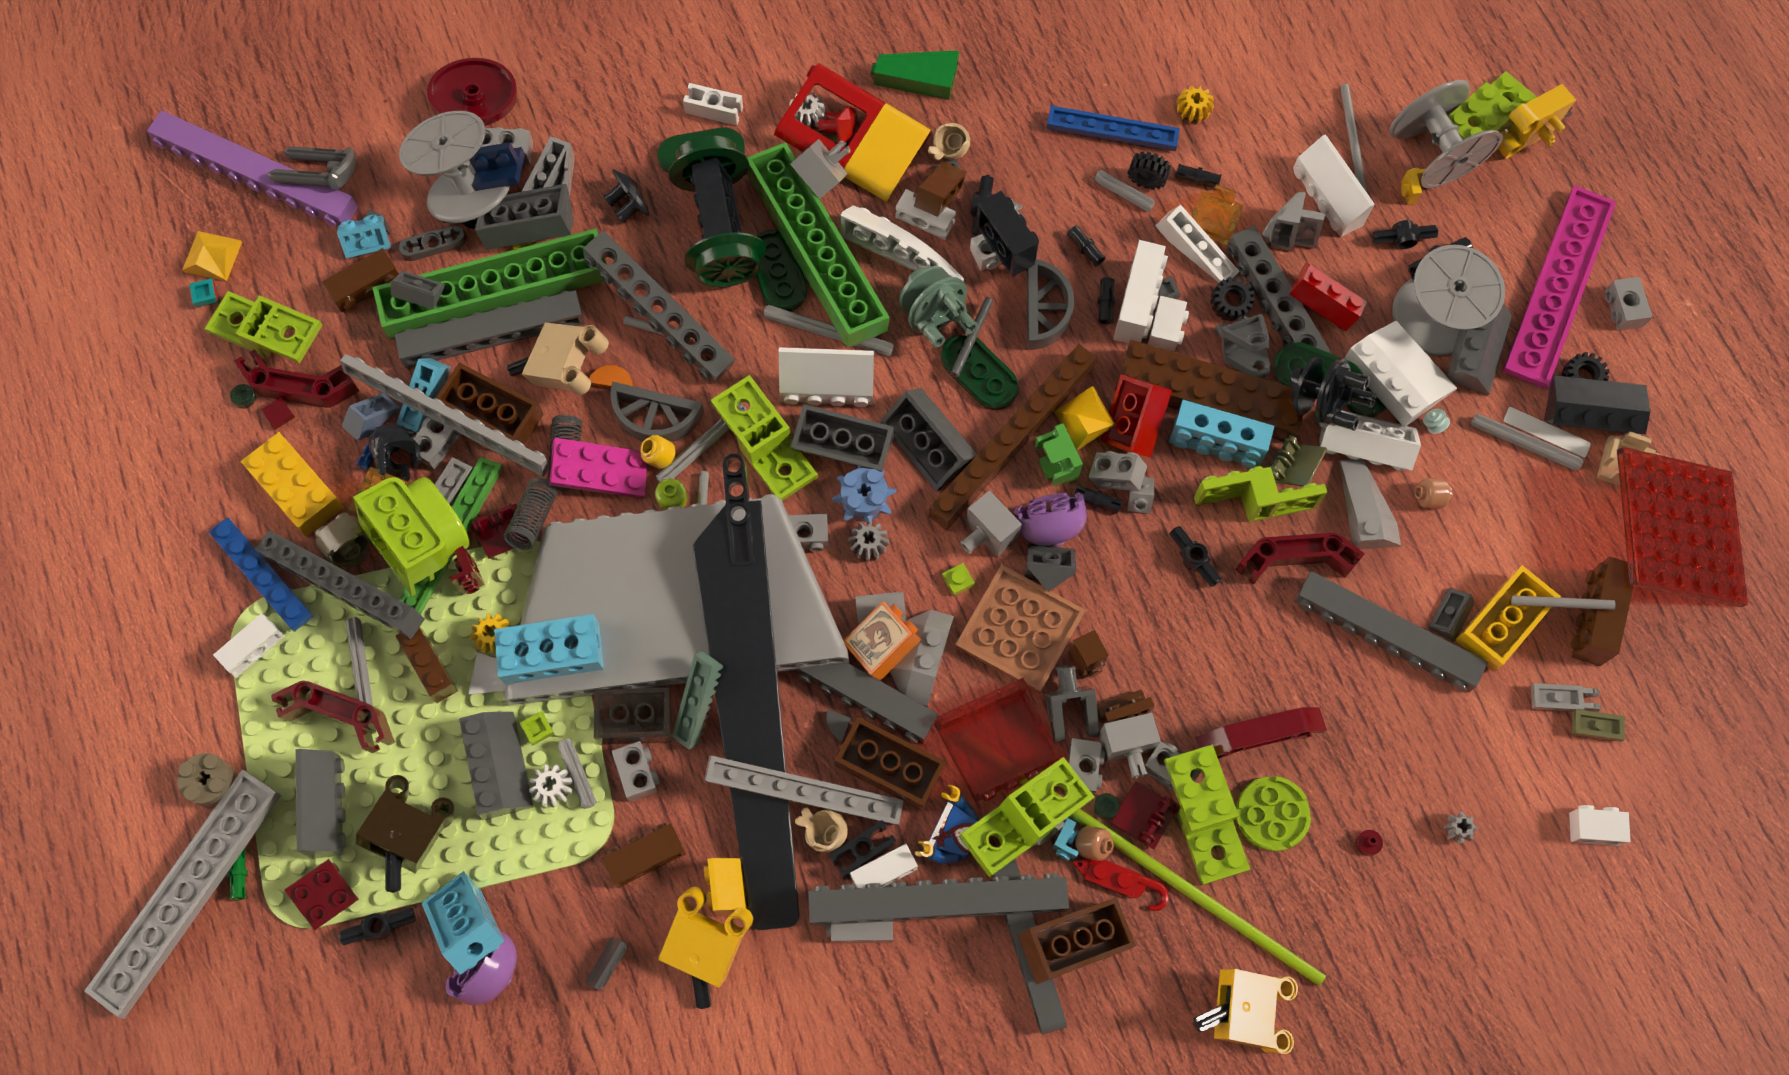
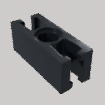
(863, 838)

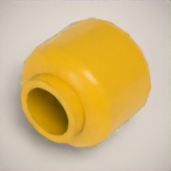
(657, 451)

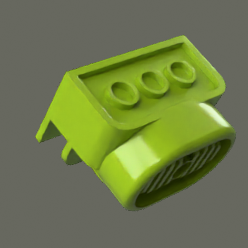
(410, 527)

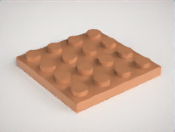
(1020, 628)

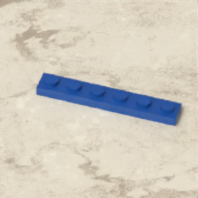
(1113, 128)
(261, 574)

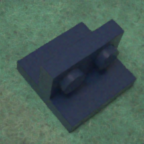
(497, 166)

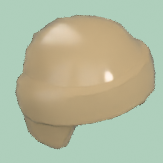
(950, 142)
(824, 829)

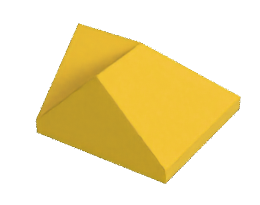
(212, 256)
(1085, 418)

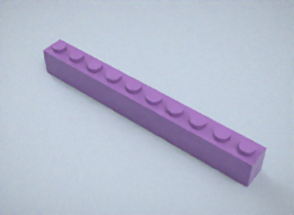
(249, 168)

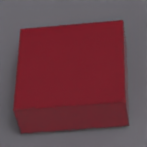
(278, 413)

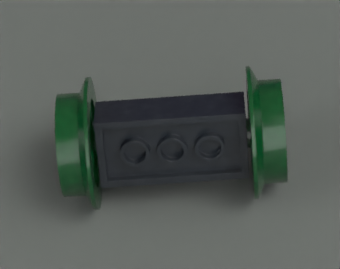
(725, 253)

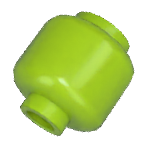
(670, 494)

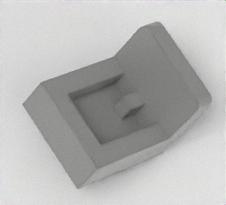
(1142, 500)

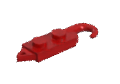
(1121, 880)

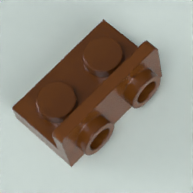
(1125, 707)

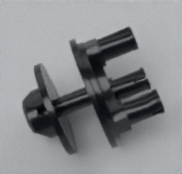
(1337, 389)

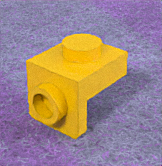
(1411, 185)

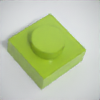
(958, 579)
(537, 728)

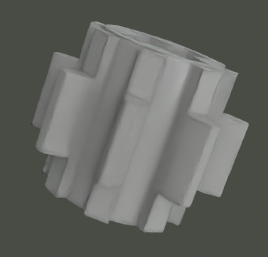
(1465, 823)

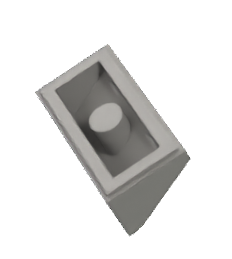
(868, 603)

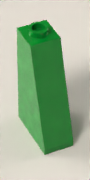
(917, 72)

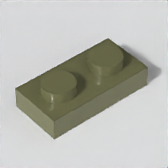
(1598, 725)

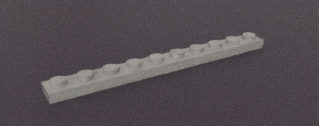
(449, 417)

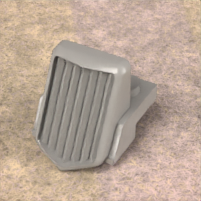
(1294, 226)

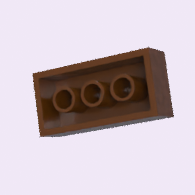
(491, 403)
(1602, 630)
(890, 763)
(1076, 940)

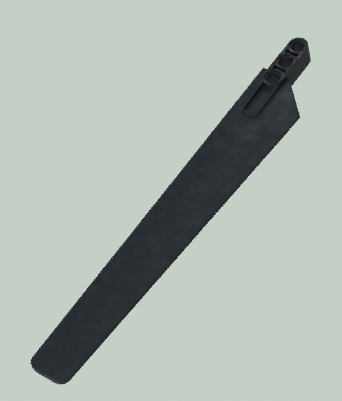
(741, 638)

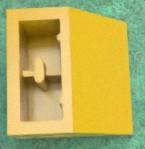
(726, 885)

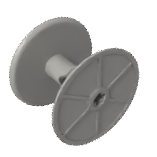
(1431, 114)
(445, 147)
(1449, 293)

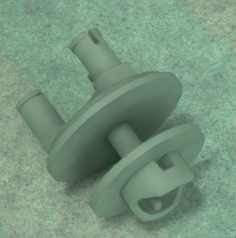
(934, 302)

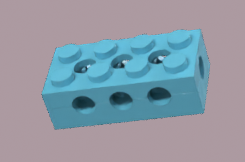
(1223, 428)
(537, 638)
(462, 918)

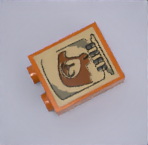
(882, 640)

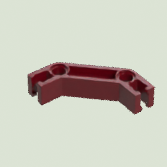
(298, 386)
(1302, 550)
(337, 707)
(1264, 731)

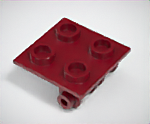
(492, 530)
(1145, 815)
(321, 894)

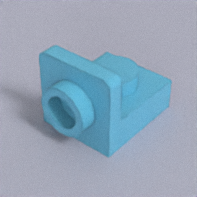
(1065, 836)

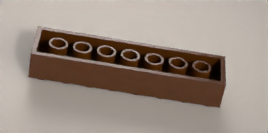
(1214, 387)

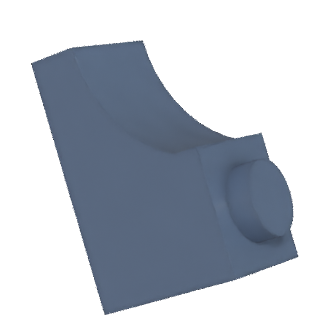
(367, 415)

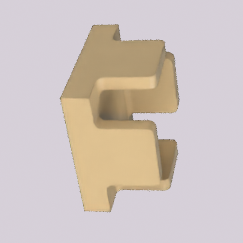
(1608, 467)

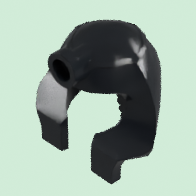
(389, 439)

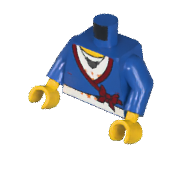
(944, 843)

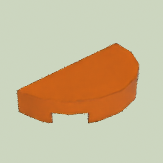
(605, 375)

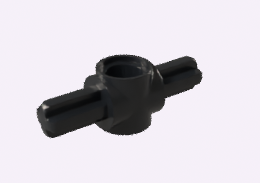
(984, 192)
(1405, 234)
(1203, 565)
(365, 929)

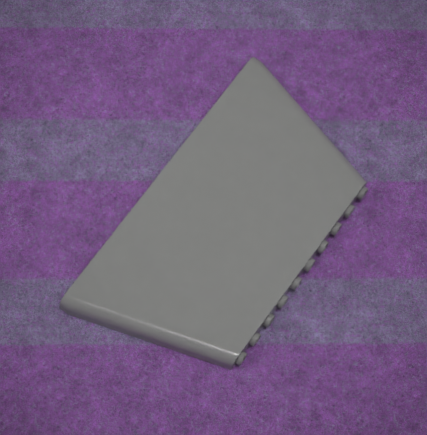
(646, 596)

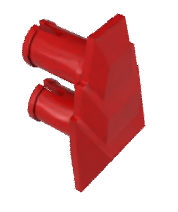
(840, 123)

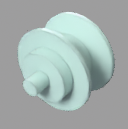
(1436, 421)

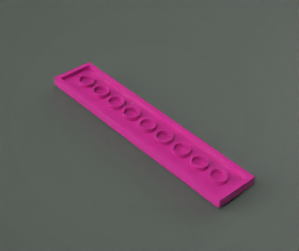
(1559, 287)

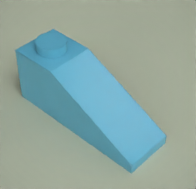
(429, 378)

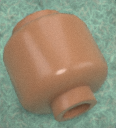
(1433, 493)
(1094, 843)

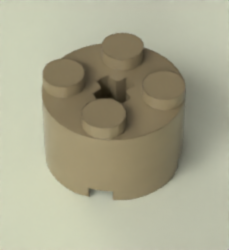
(343, 541)
(202, 769)

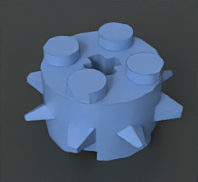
(864, 481)

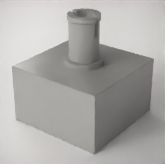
(821, 167)
(990, 525)
(1130, 740)

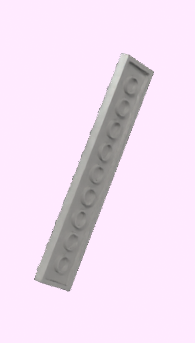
(182, 894)

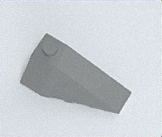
(1368, 513)

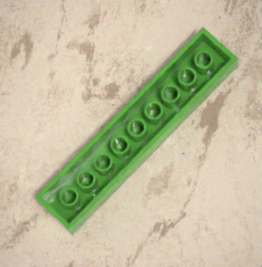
(817, 246)
(494, 283)

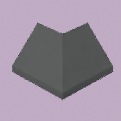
(1050, 565)

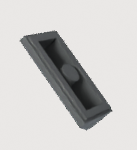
(416, 289)
(1452, 614)
(607, 963)

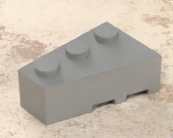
(553, 166)

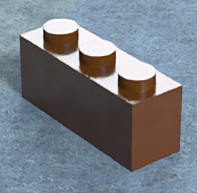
(939, 188)
(357, 280)
(428, 665)
(643, 855)

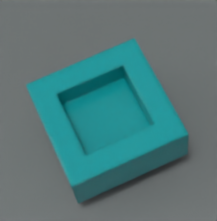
(203, 292)

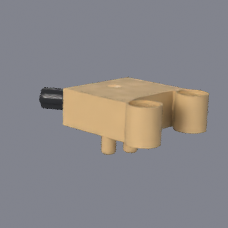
(559, 357)

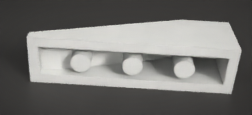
(1193, 242)

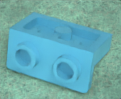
(363, 236)

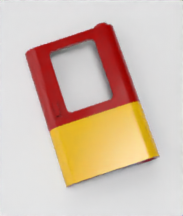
(879, 148)

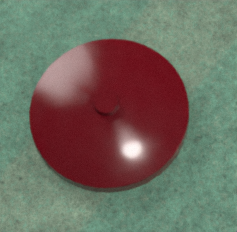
(473, 87)

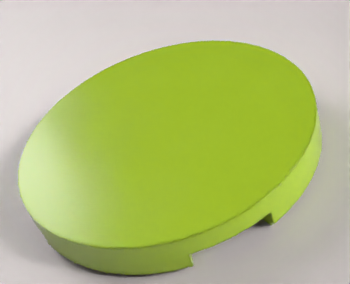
(1273, 813)

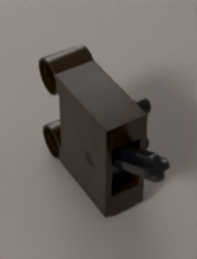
(402, 831)

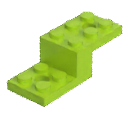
(1489, 106)
(263, 326)
(764, 438)
(1259, 493)
(1207, 814)
(1026, 817)

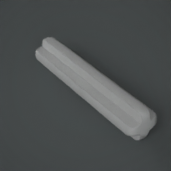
(1124, 190)
(577, 773)

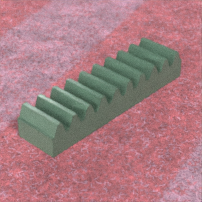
(696, 700)

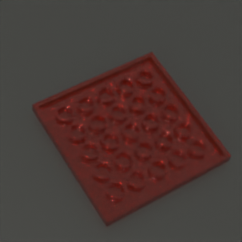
(1681, 528)

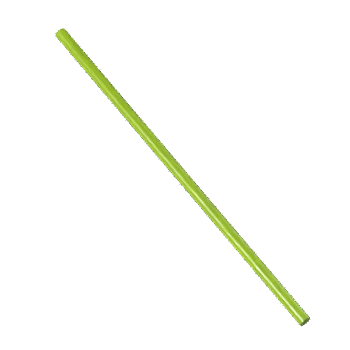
(1203, 899)

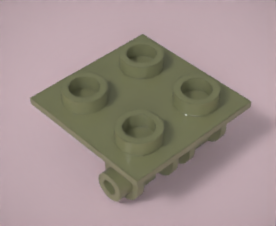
(1296, 462)

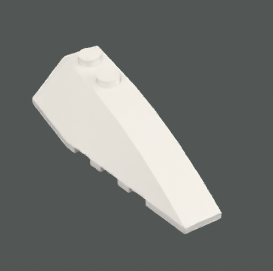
(890, 241)

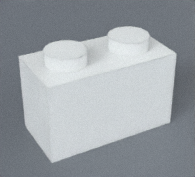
(1167, 323)
(1599, 826)

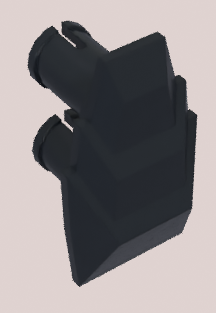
(628, 187)

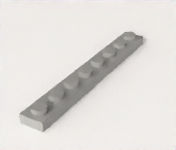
(803, 790)

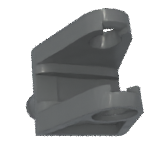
(1246, 345)
(1069, 689)

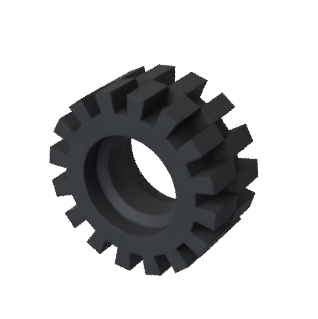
(1149, 170)
(1241, 290)
(1587, 362)

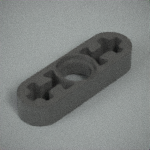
(446, 232)

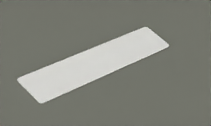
(1547, 432)

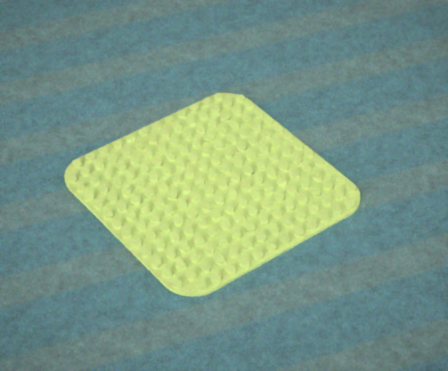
(425, 749)

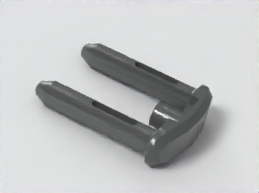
(340, 167)

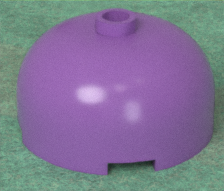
(1053, 527)
(487, 977)

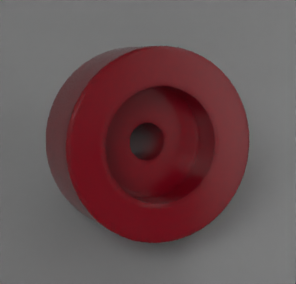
(1369, 842)

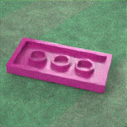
(597, 468)

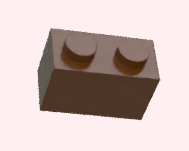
(1088, 654)

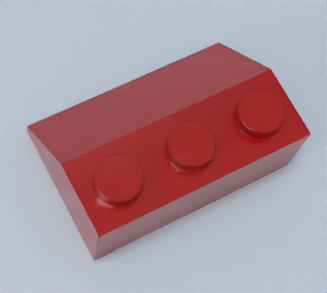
(1327, 297)
(1138, 415)

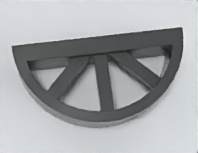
(1058, 280)
(655, 401)

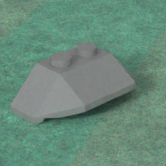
(919, 668)

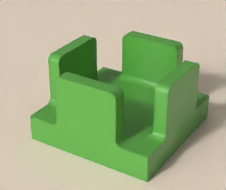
(1062, 459)

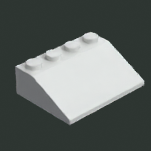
(1400, 372)
(826, 376)

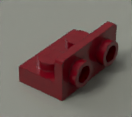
(469, 577)

